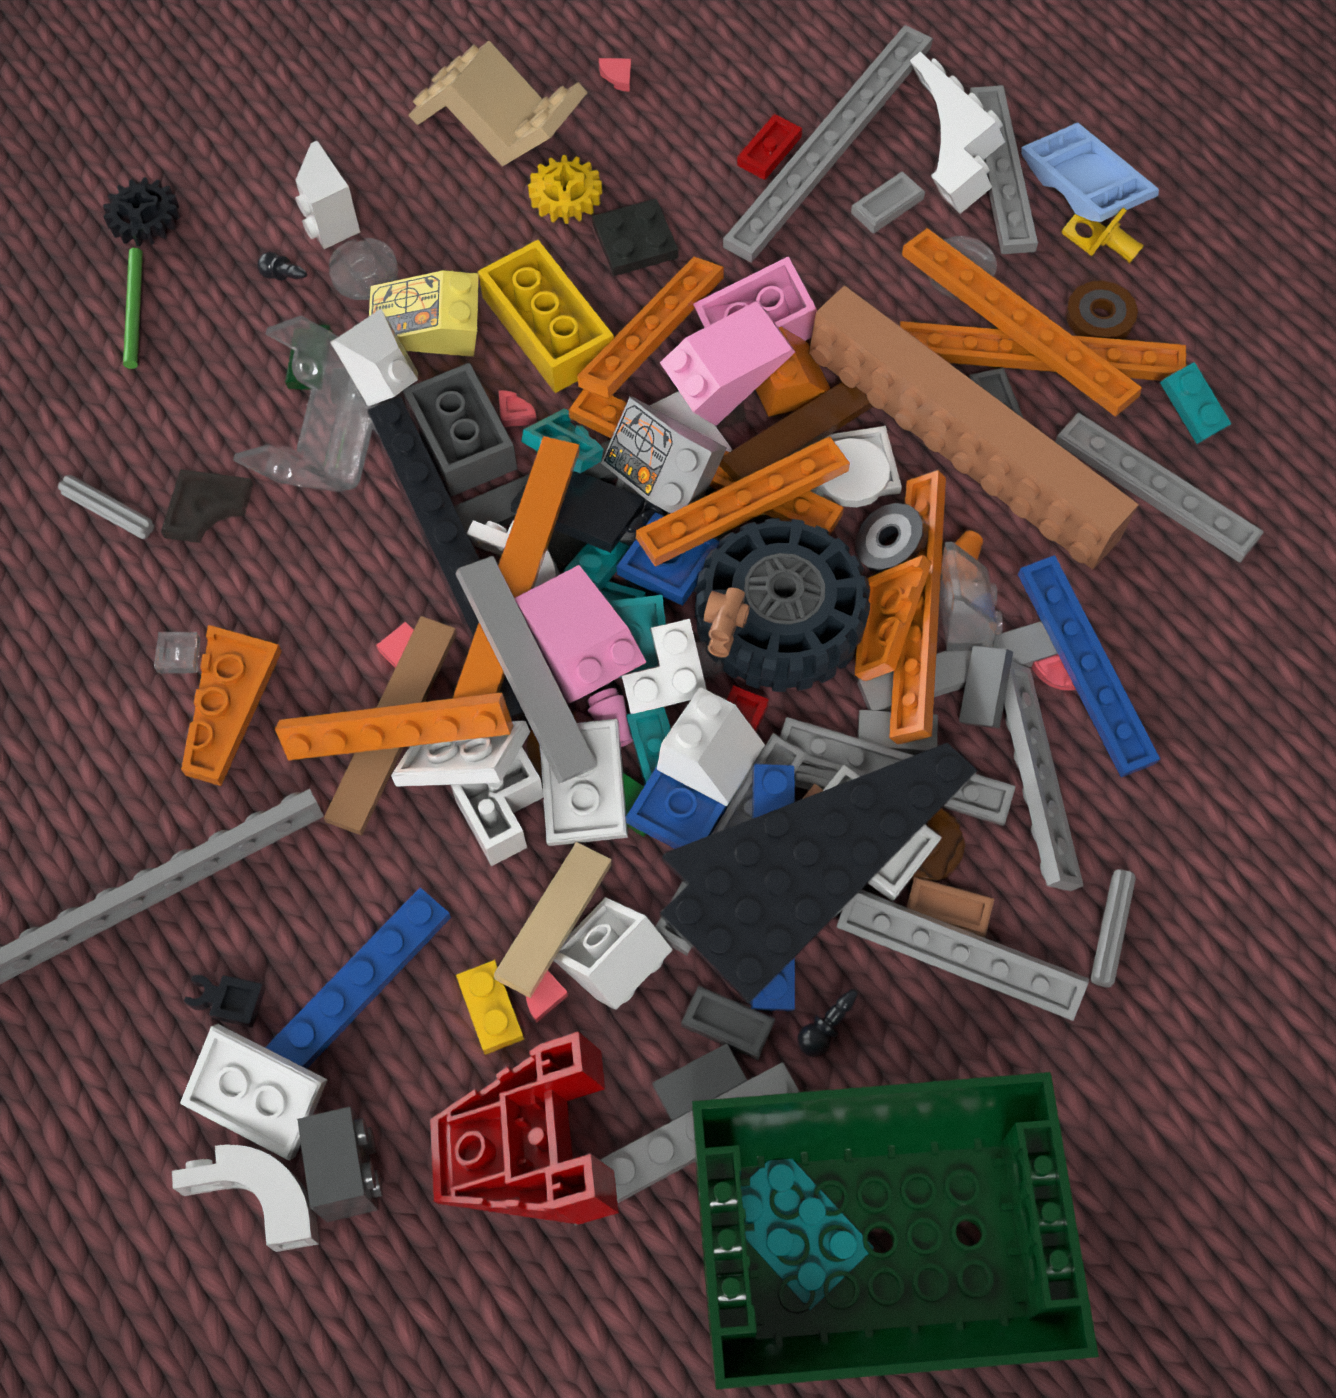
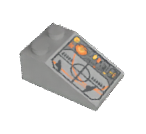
(661, 457)

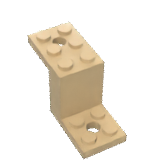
(496, 103)

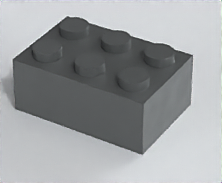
(460, 429)

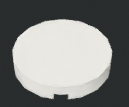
(866, 475)

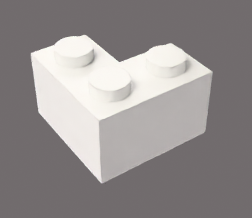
(676, 676)
(491, 808)

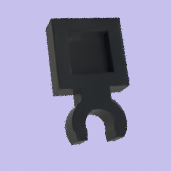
(231, 1002)

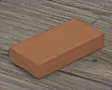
(951, 905)

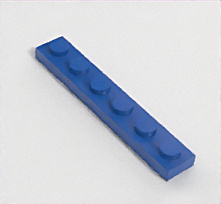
(1088, 666)
(771, 789)
(360, 980)

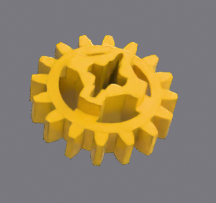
(581, 186)

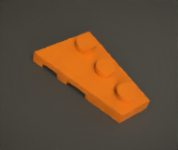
(892, 609)

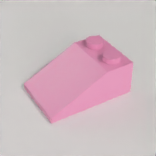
(776, 289)
(727, 361)
(578, 633)

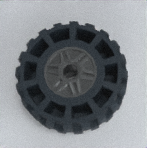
(802, 600)

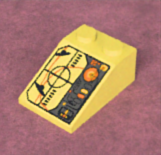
(431, 311)

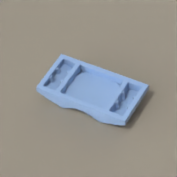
(1087, 173)

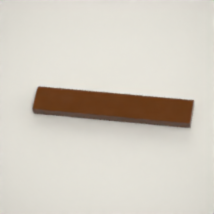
(797, 431)

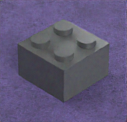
(339, 1164)

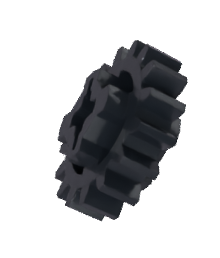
(141, 211)

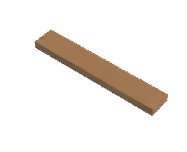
(409, 684)

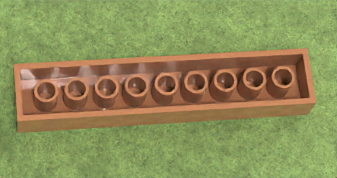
(970, 428)

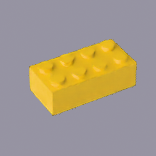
(544, 313)

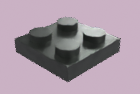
(635, 237)

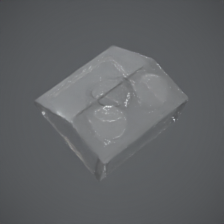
(967, 602)

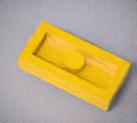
(489, 1008)

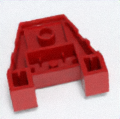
(513, 1141)

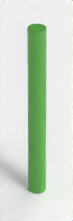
(133, 302)

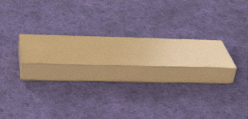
(552, 920)

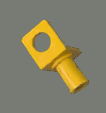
(1112, 236)

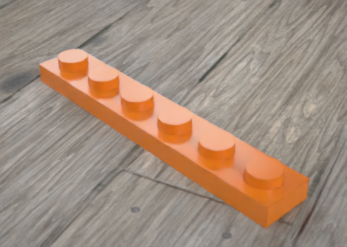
(650, 327)
(742, 501)
(395, 726)

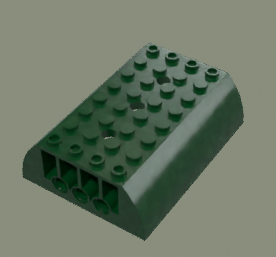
(917, 1168)

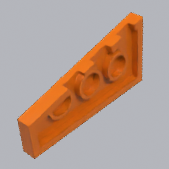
(229, 691)

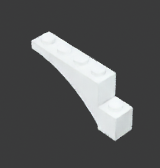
(966, 136)

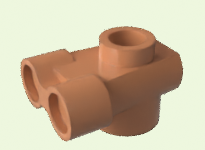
(725, 614)

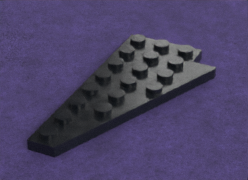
(785, 875)

